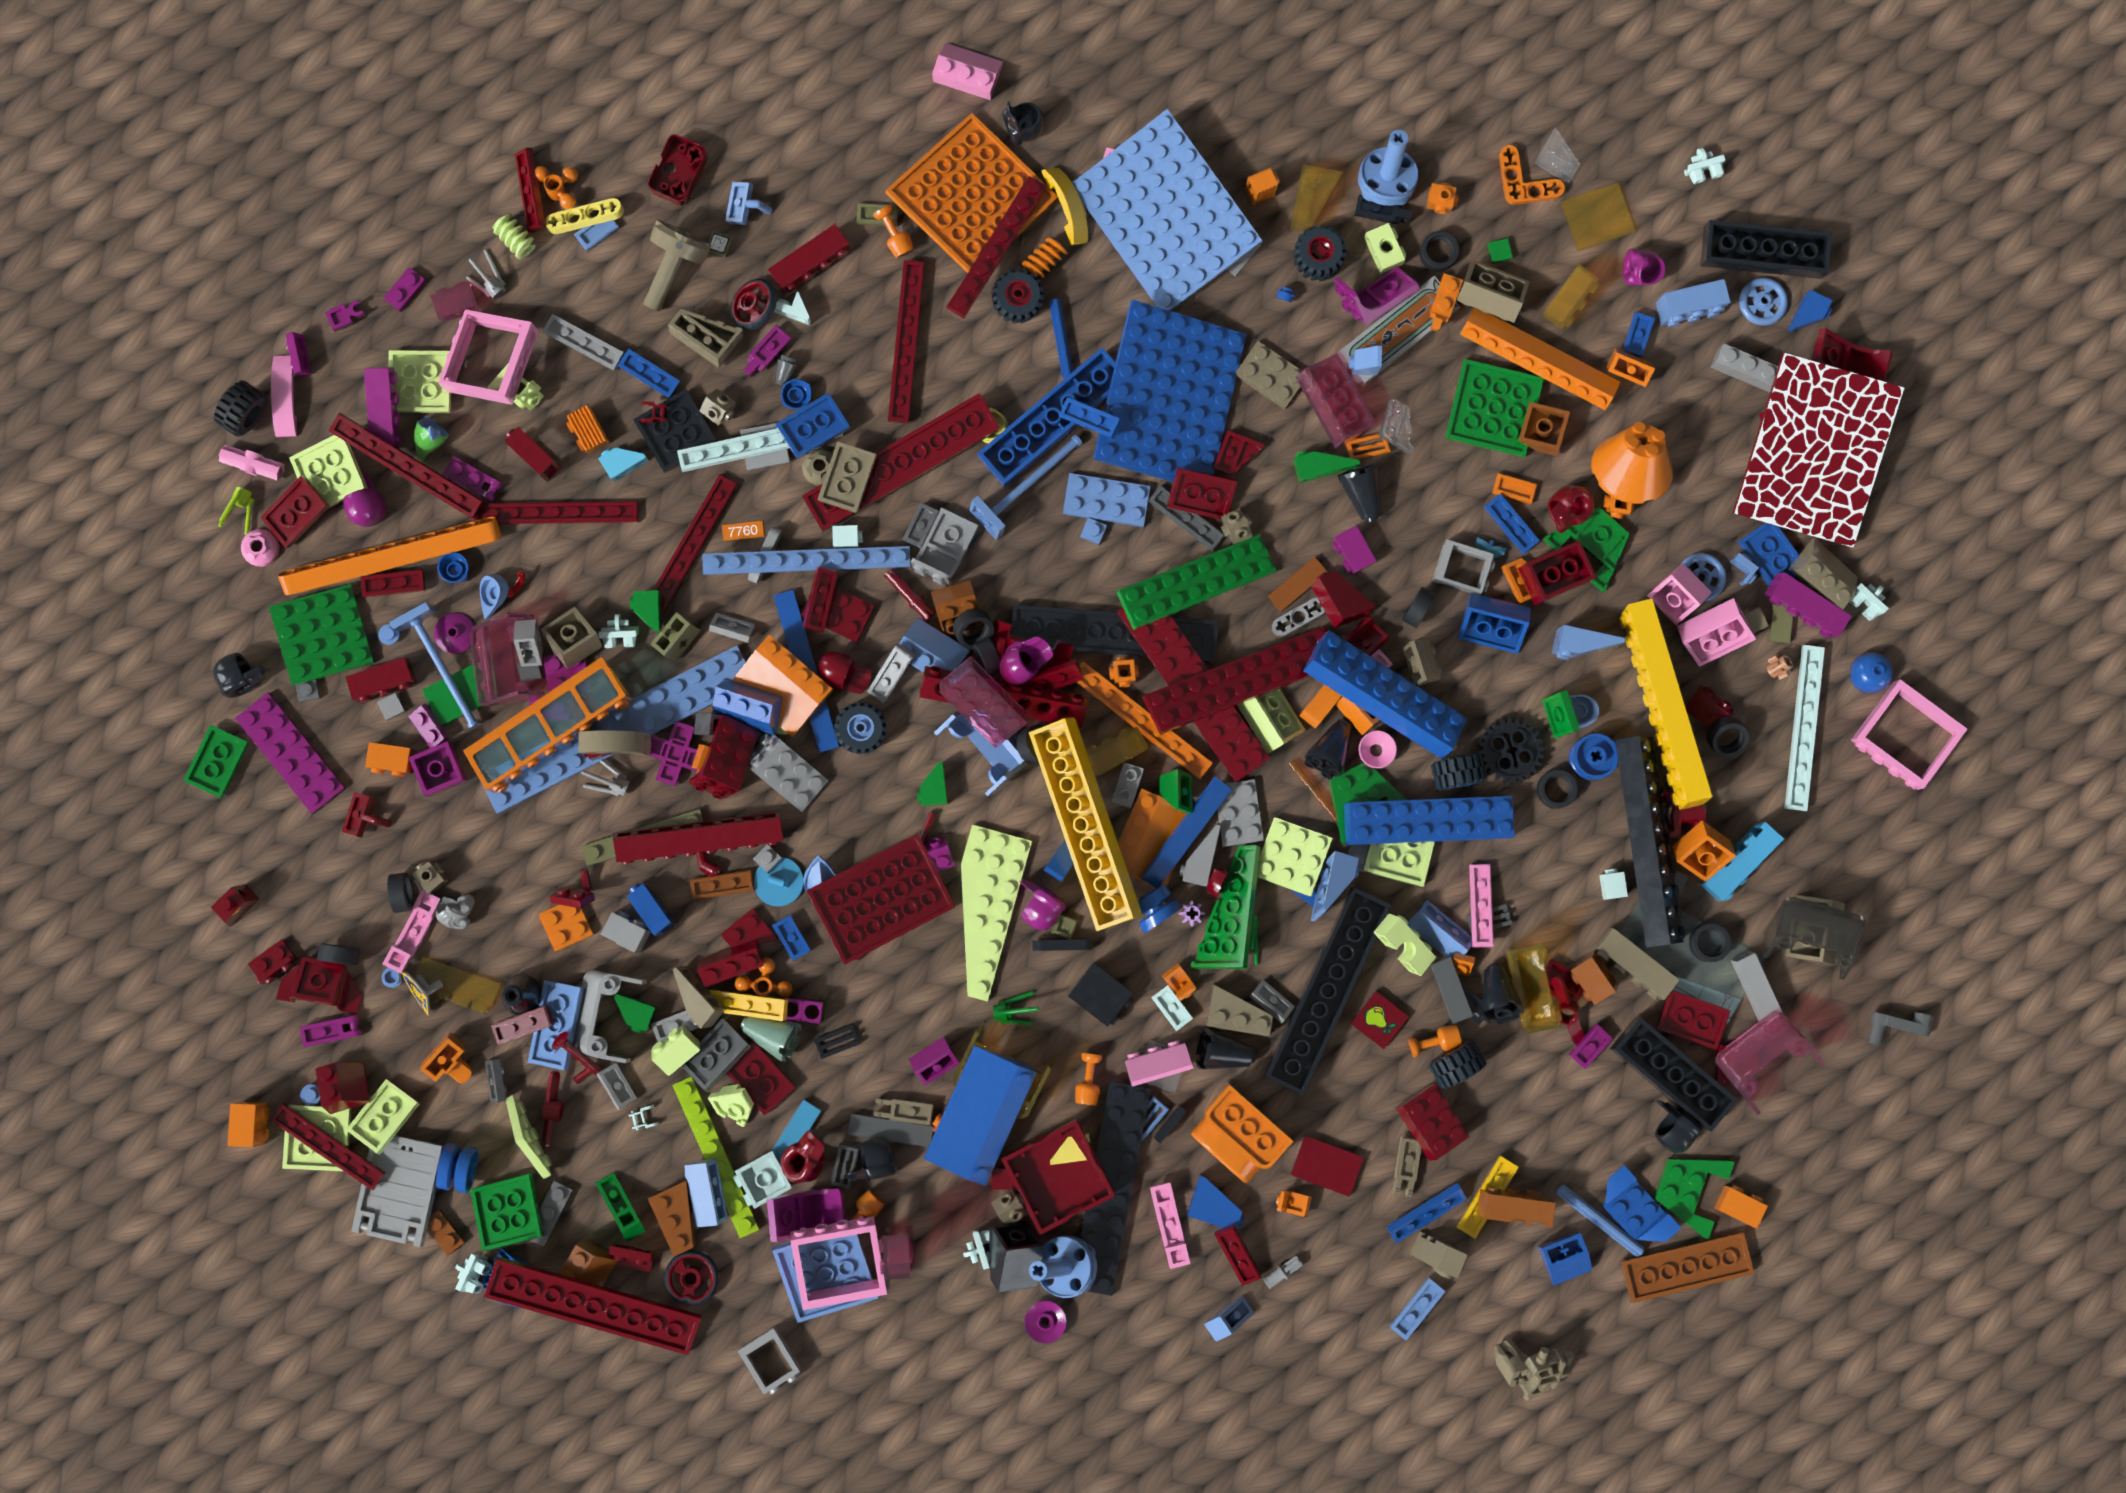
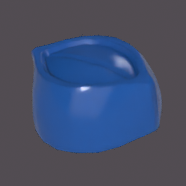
(796, 394)
(453, 568)

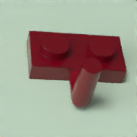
(359, 815)
(572, 897)

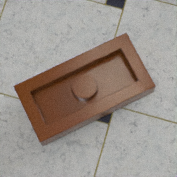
(444, 1232)

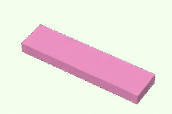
(1481, 905)

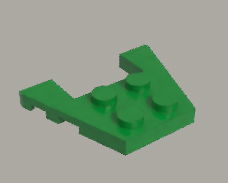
(1599, 537)
(1359, 785)
(1682, 1186)

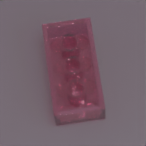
(1336, 400)
(983, 702)
(898, 1252)

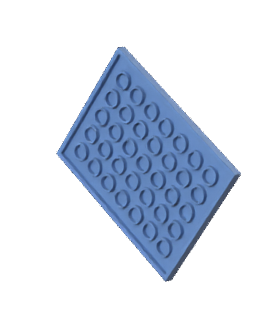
(1166, 212)

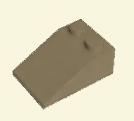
(1421, 662)

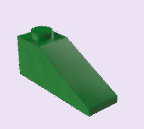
(1319, 465)
(620, 1207)

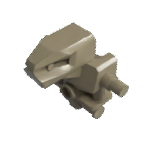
(1532, 1372)

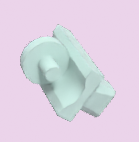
(1696, 170)
(1872, 598)
(610, 633)
(980, 1239)
(470, 1273)

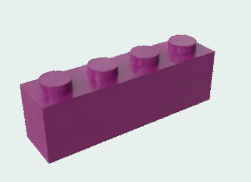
(382, 403)
(1807, 605)

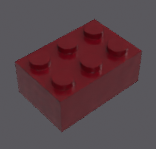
(1557, 573)
(1432, 1122)

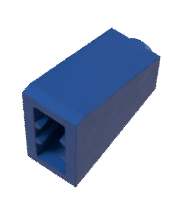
(1060, 863)
(650, 909)
(1213, 1206)

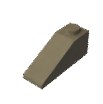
(697, 999)

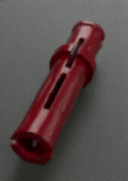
(915, 602)

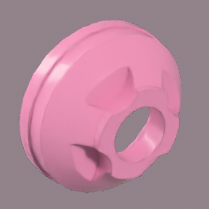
(267, 554)
(1387, 744)

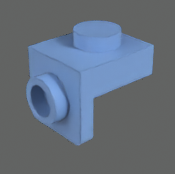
(1745, 564)

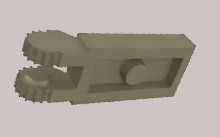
(906, 1111)
(1406, 1165)

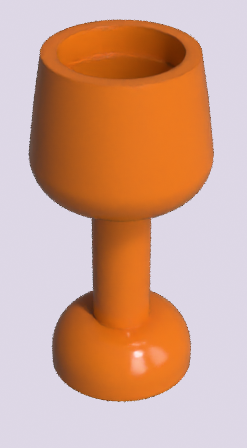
(900, 242)
(1447, 1037)
(1087, 1092)
(868, 1205)

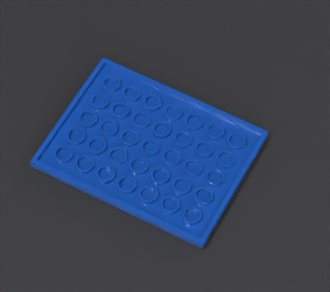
(1169, 392)

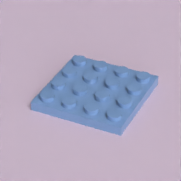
(824, 1266)

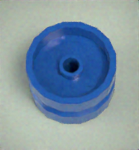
(1581, 759)
(1155, 909)
(457, 1168)

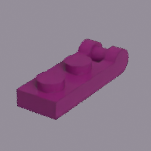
(472, 478)
(330, 1031)

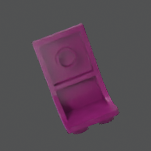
(1378, 296)
(804, 1210)

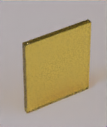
(1597, 217)

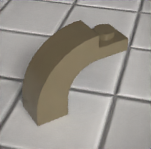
(614, 742)

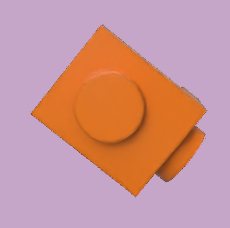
(1179, 982)
(1293, 1203)

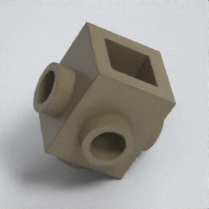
(718, 407)
(1236, 526)
(436, 878)
(1010, 1207)

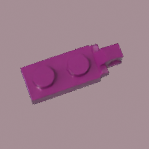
(767, 350)

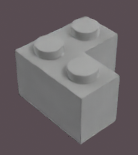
(626, 932)

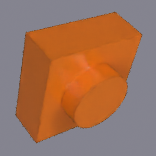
(1463, 963)

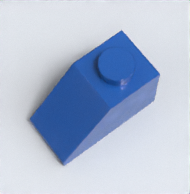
(1810, 311)

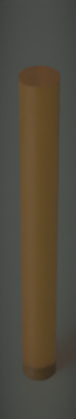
(1313, 789)

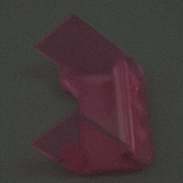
(496, 662)
(1758, 1048)

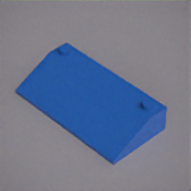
(980, 1114)

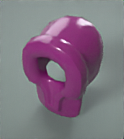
(1643, 267)
(365, 506)
(1011, 665)
(1043, 908)

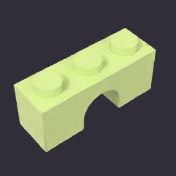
(1416, 953)

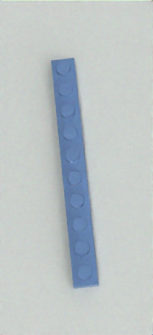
(806, 560)

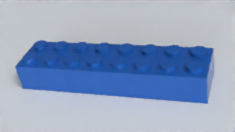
(1041, 426)
(1385, 694)
(1428, 820)

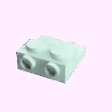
(761, 1180)

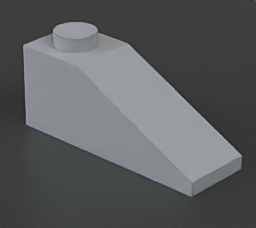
(1199, 864)

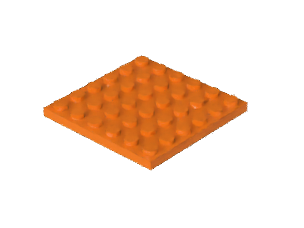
(965, 190)

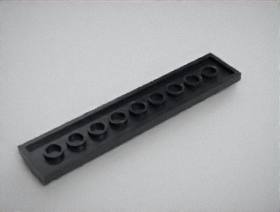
(1103, 631)
(1118, 1155)

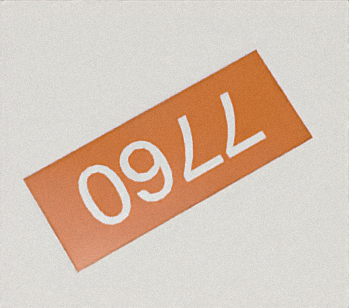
(742, 530)

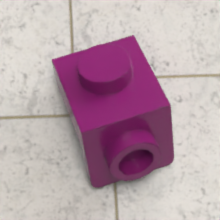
(939, 853)

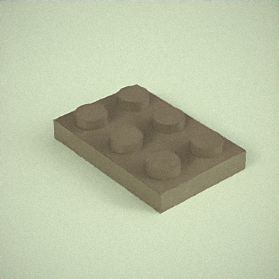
(1270, 375)
(847, 477)

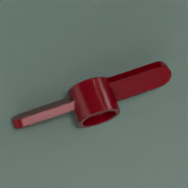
(1566, 1003)
(552, 1107)

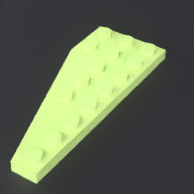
(990, 886)

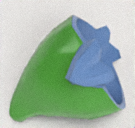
(428, 437)

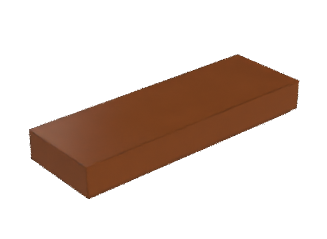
(1296, 584)
(722, 885)

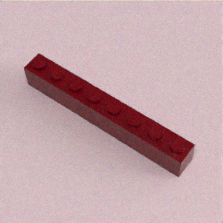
(698, 837)

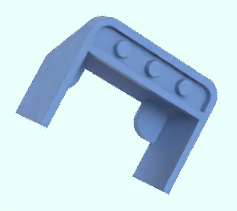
(1004, 758)

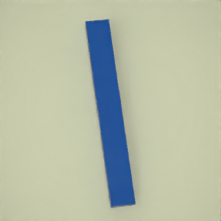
(800, 648)

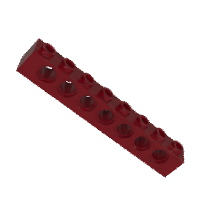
(1033, 706)

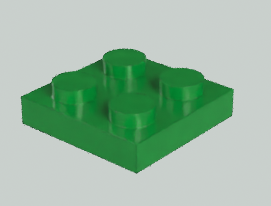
(1561, 714)

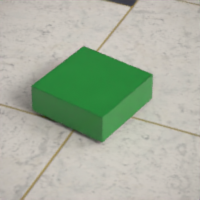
(1499, 251)

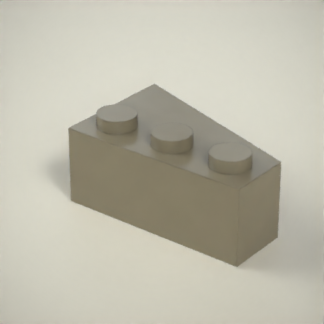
(706, 337)
(1236, 1014)
(1442, 1256)

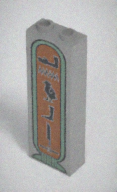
(1397, 329)

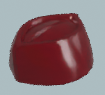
(1216, 881)

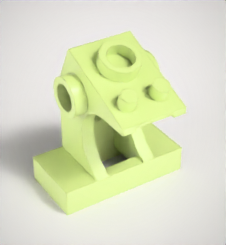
(527, 398)

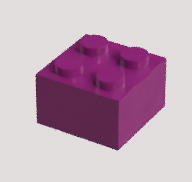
(438, 769)

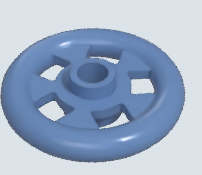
(1750, 291)
(1718, 572)

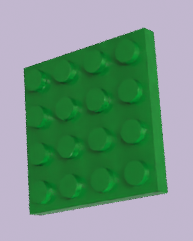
(1492, 407)
(321, 635)

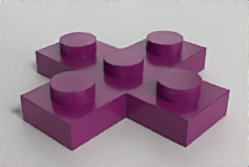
(674, 753)

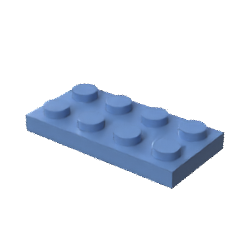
(1106, 500)
(564, 1005)

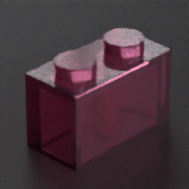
(454, 301)

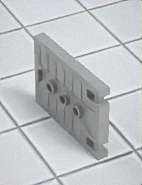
(403, 1195)

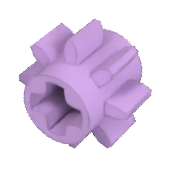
(1195, 917)

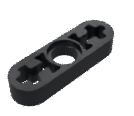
(1056, 945)

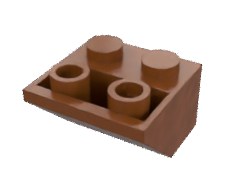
(952, 602)

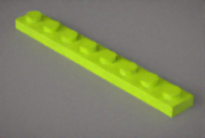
(713, 1148)

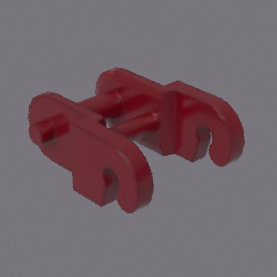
(662, 407)

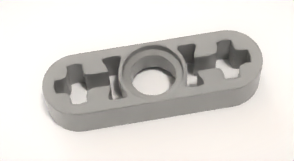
(769, 545)
(1282, 619)

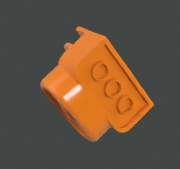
(1240, 1135)

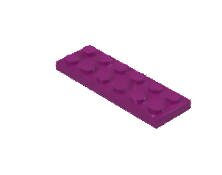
(290, 753)

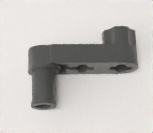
(1920, 1025)

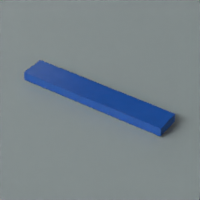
(1186, 832)

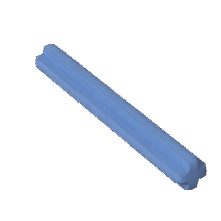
(1600, 1221)

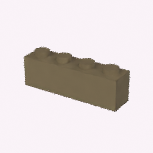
(1636, 964)

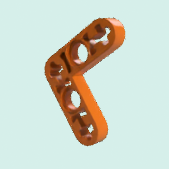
(1523, 188)

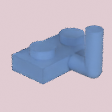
(741, 201)

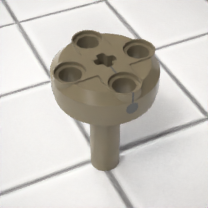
(678, 245)

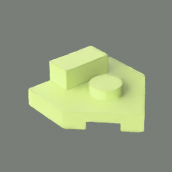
(732, 1102)

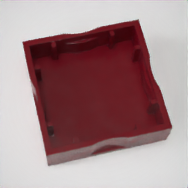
(1058, 1190)

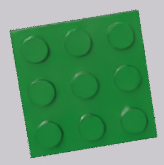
(506, 1212)

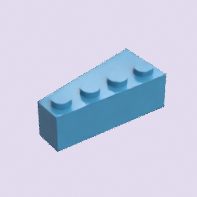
(1750, 853)

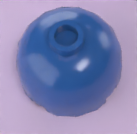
(1871, 672)

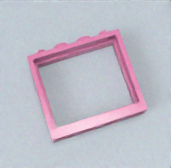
(516, 365)
(1926, 707)
(845, 1292)

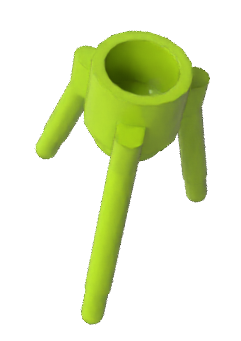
(240, 498)

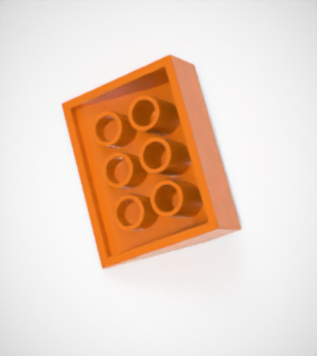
(782, 674)
(1147, 831)

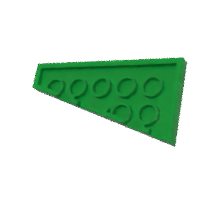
(1231, 919)

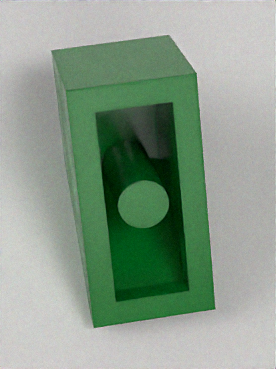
(648, 607)
(933, 788)
(1177, 790)
(636, 1013)

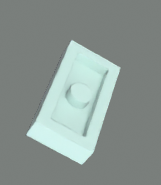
(1171, 1008)

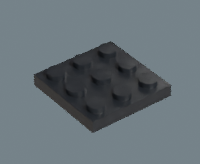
(682, 430)

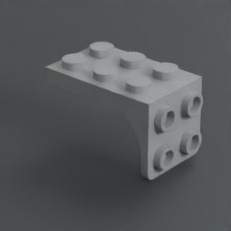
(944, 547)
(786, 771)

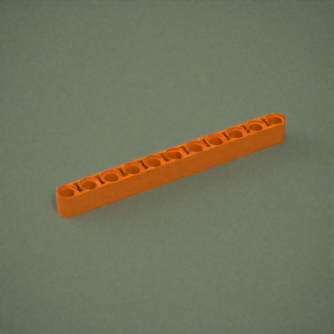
(389, 555)

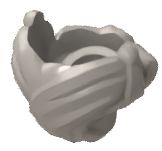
(455, 913)

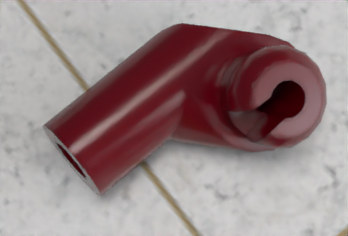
(707, 867)

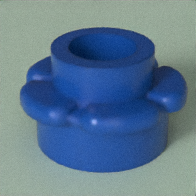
(1285, 294)

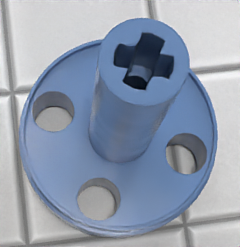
(1387, 174)
(1066, 1267)

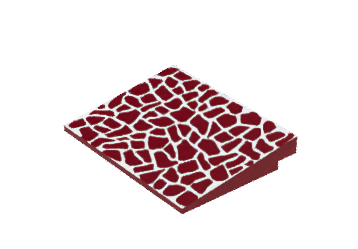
(1818, 450)

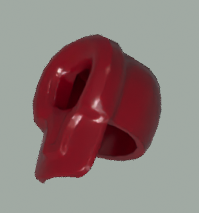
(1570, 506)
(843, 672)
(804, 1159)

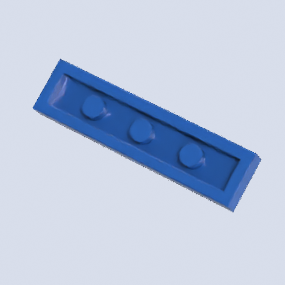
(1426, 1213)

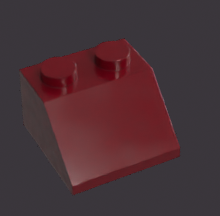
(342, 1086)

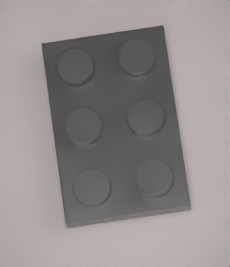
(717, 1055)

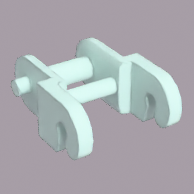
(635, 1121)

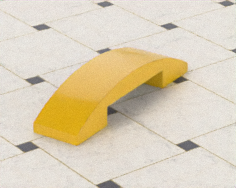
(1071, 203)

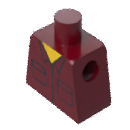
(233, 904)

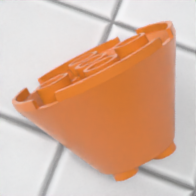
(1634, 464)

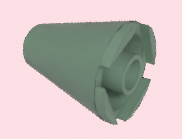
(774, 1036)

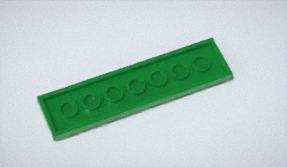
(1196, 582)

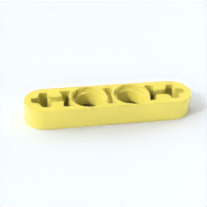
(584, 212)

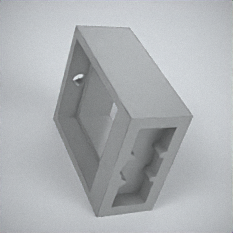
(1447, 548)
(790, 1376)

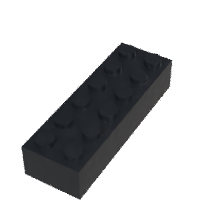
(1766, 249)
(1673, 1074)

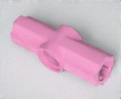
(251, 462)

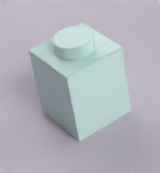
(847, 537)
(1613, 884)

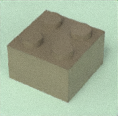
(571, 638)

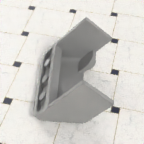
(595, 984)

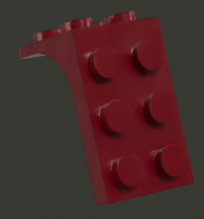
(1842, 354)
(726, 759)

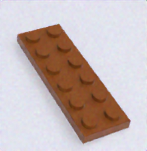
(1687, 1267)

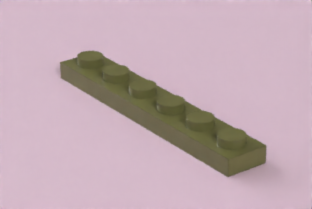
(604, 849)

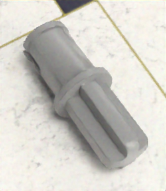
(1283, 1272)

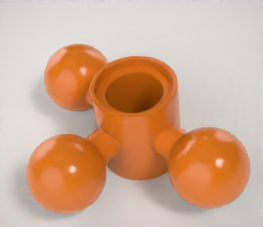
(569, 175)
(783, 988)

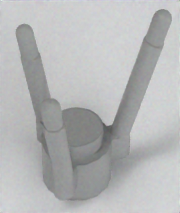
(494, 288)
(617, 785)

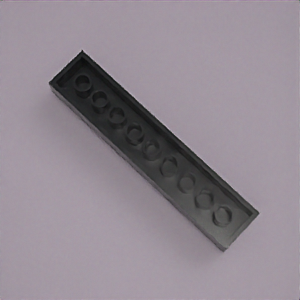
(1650, 841)
(1327, 991)

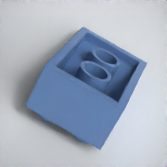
(1575, 642)
(1334, 878)

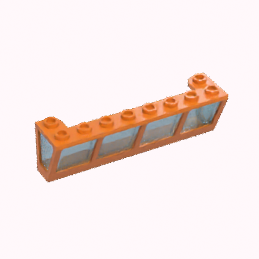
(546, 725)

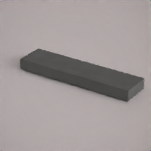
(1190, 522)
(890, 1130)

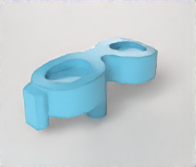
(1483, 545)

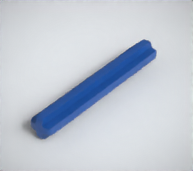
(1061, 337)

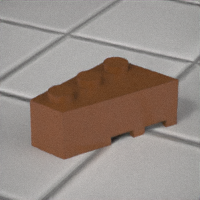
(1516, 1206)
(675, 1217)

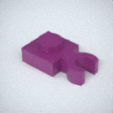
(342, 316)

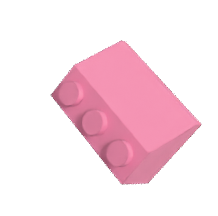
(967, 71)
(1716, 632)
(1158, 1063)

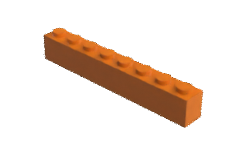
(1540, 358)

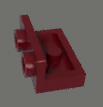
(1367, 636)
(1707, 706)

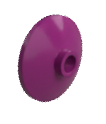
(459, 642)
(1045, 1333)

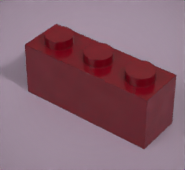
(381, 680)
(730, 963)

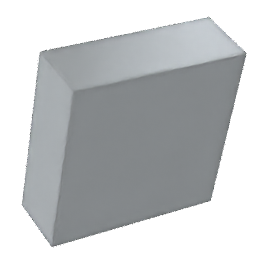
(391, 706)

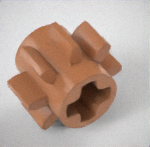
(1779, 666)

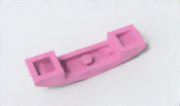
(283, 397)
(413, 932)
(1169, 1225)

